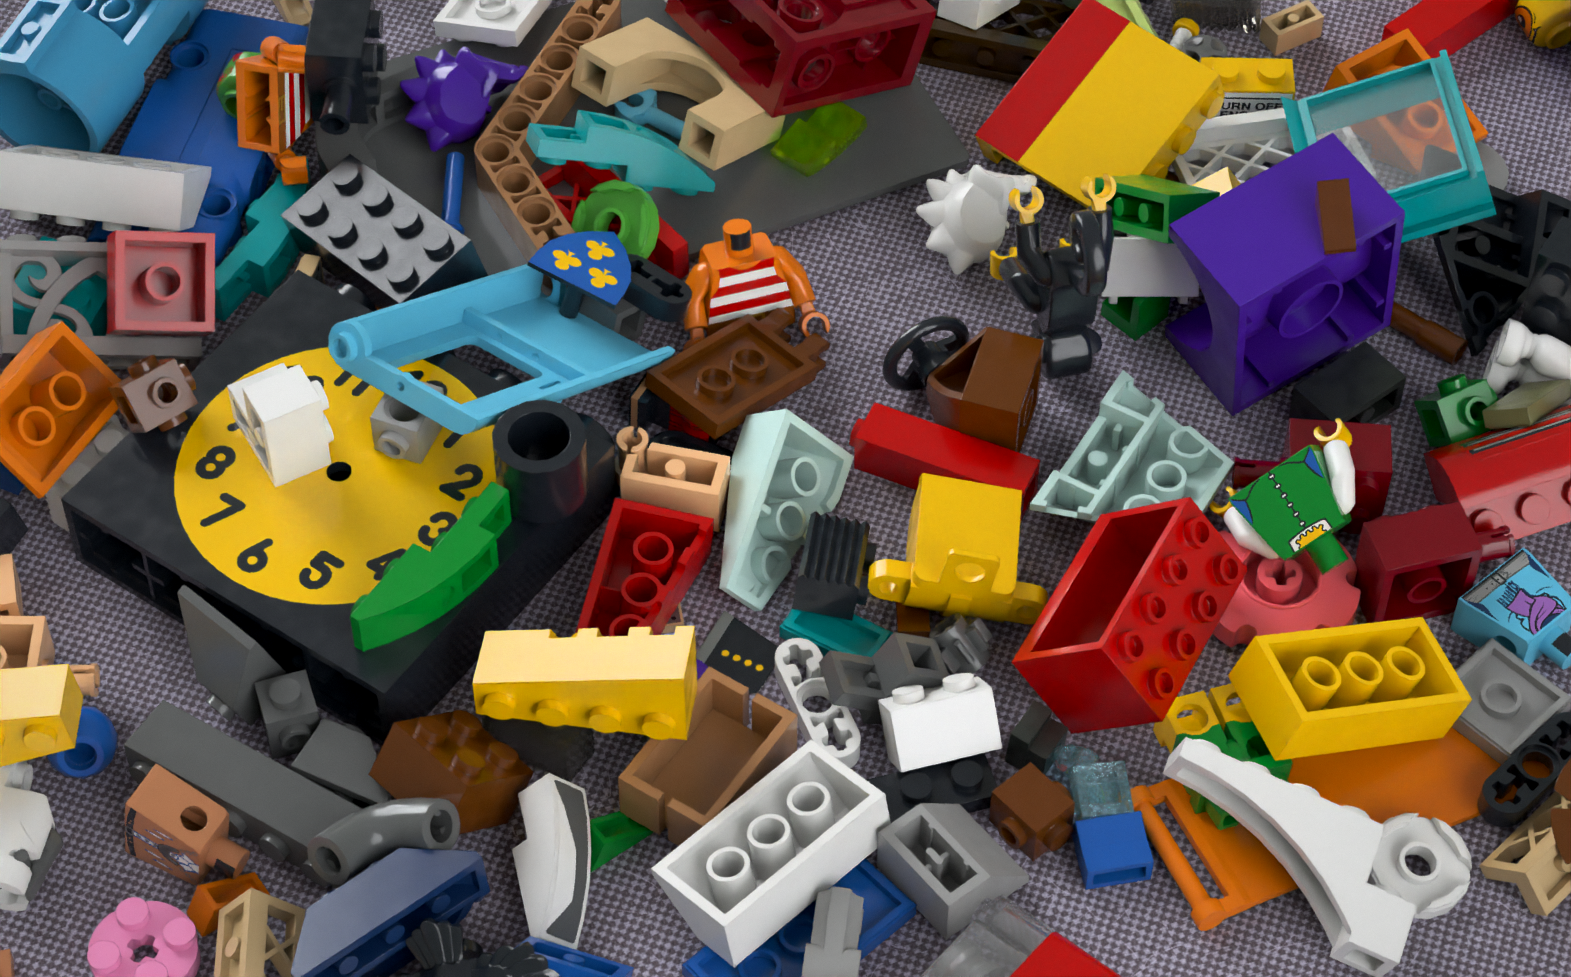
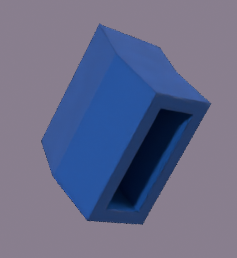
(1112, 850)

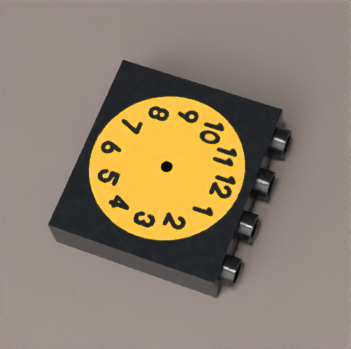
(301, 554)

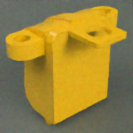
(961, 554)

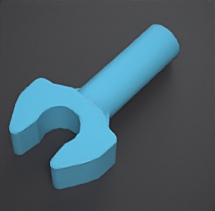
(648, 113)

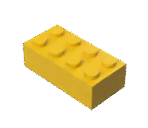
(1348, 688)

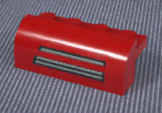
(1509, 476)

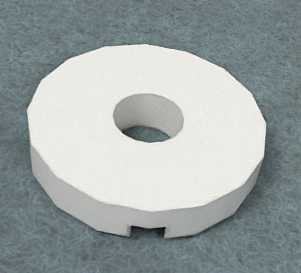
(1443, 851)

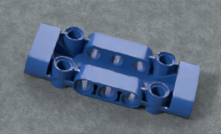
(189, 126)

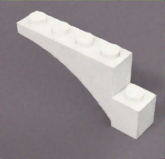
(1317, 842)

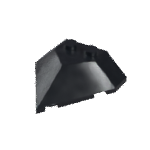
(1495, 258)

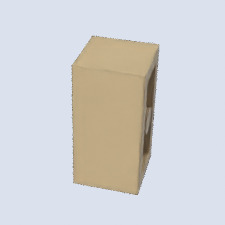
(1291, 27)

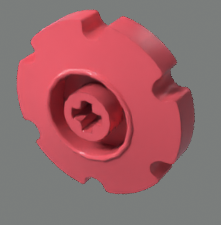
(1286, 596)

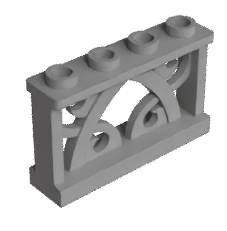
(87, 261)

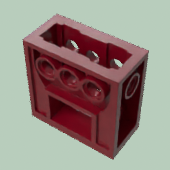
(814, 47)

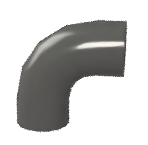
(378, 831)

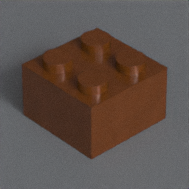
(453, 761)

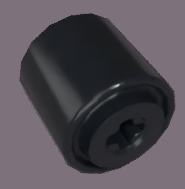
(541, 460)

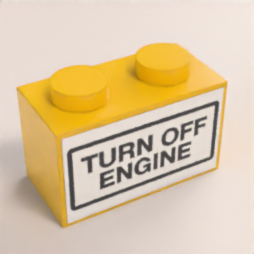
(1252, 83)

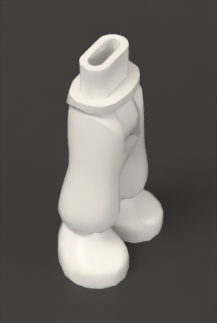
(1527, 358)

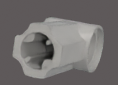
(835, 935)

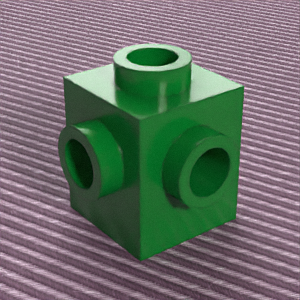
(1455, 410)

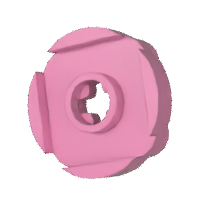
(141, 924)

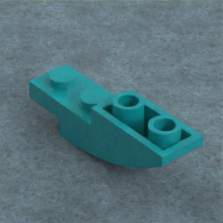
(634, 150)
(263, 255)

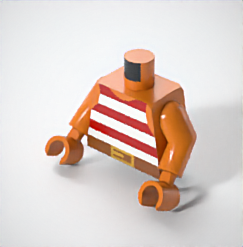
(274, 105)
(745, 278)

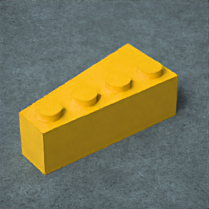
(590, 680)
(38, 712)

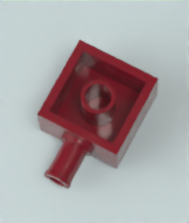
(1370, 455)
(1422, 561)

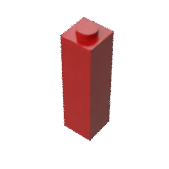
(1449, 22)
(905, 446)

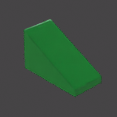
(612, 836)

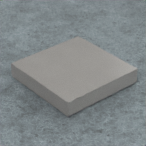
(1506, 702)

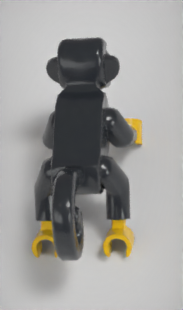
(1062, 281)

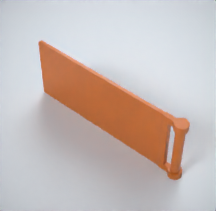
(1421, 777)

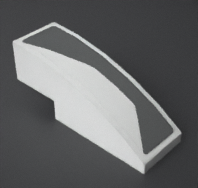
(554, 859)

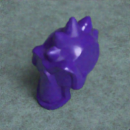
(455, 94)

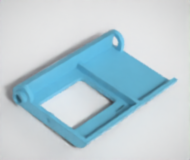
(502, 316)

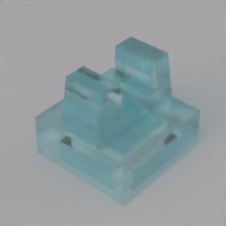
(1100, 790)

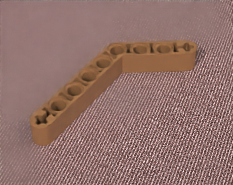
(544, 98)

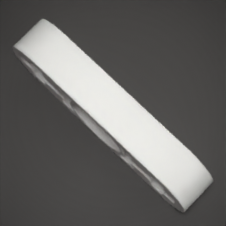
(811, 724)

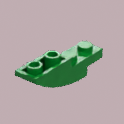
(431, 583)

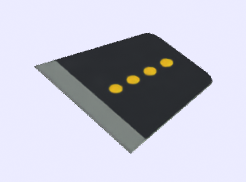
(738, 652)

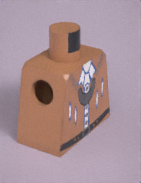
(180, 829)

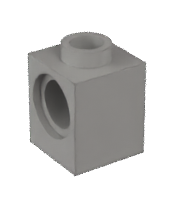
(402, 430)

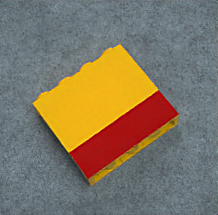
(1101, 104)

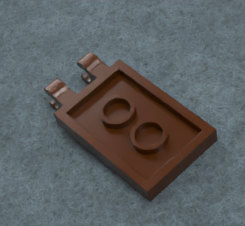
(737, 372)

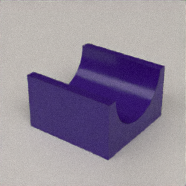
(1270, 289)

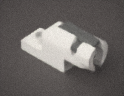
(26, 837)

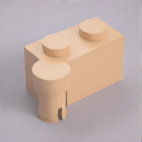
(672, 476)

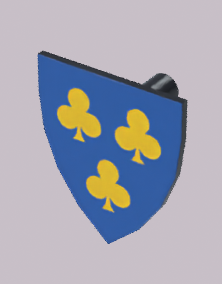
(589, 265)

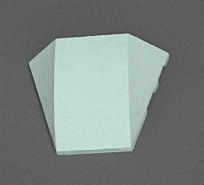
(1133, 460)

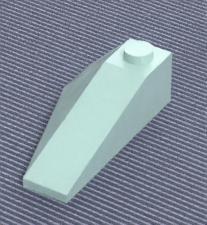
(775, 483)

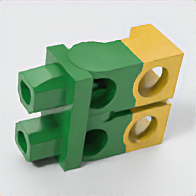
(1225, 727)

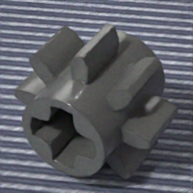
(962, 643)

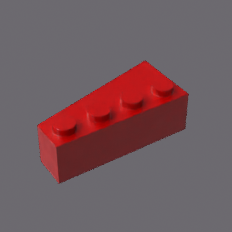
(644, 567)

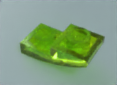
(821, 139)

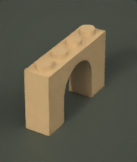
(655, 58)

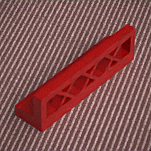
(670, 248)

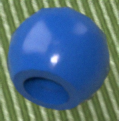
(94, 737)

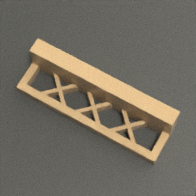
(1542, 871)
(246, 936)

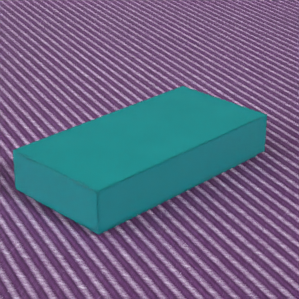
(835, 634)

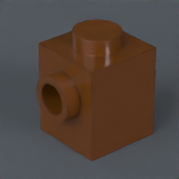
(1032, 812)

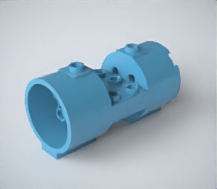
(80, 66)

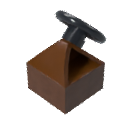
(973, 385)

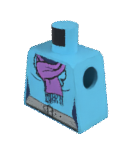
(1518, 609)

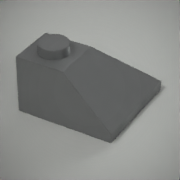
(225, 658)

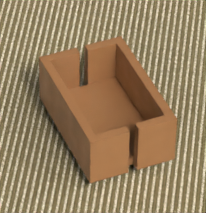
(694, 779)

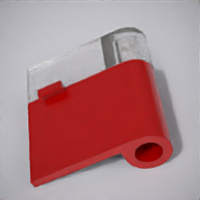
(1013, 943)

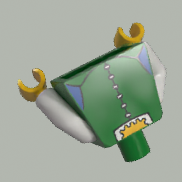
(1298, 504)

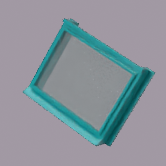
(1409, 137)

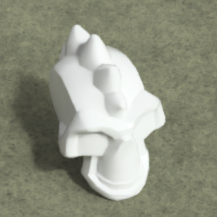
(970, 213)

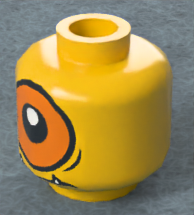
(1545, 21)

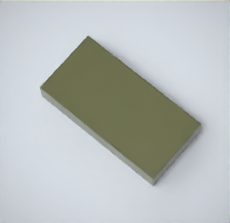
(1527, 404)

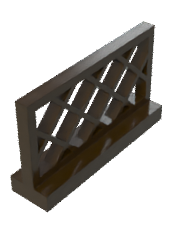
(991, 51)

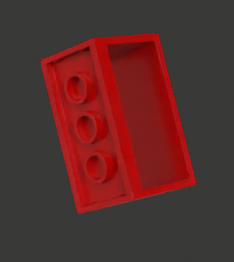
(1130, 616)

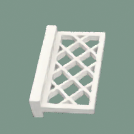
(1237, 142)

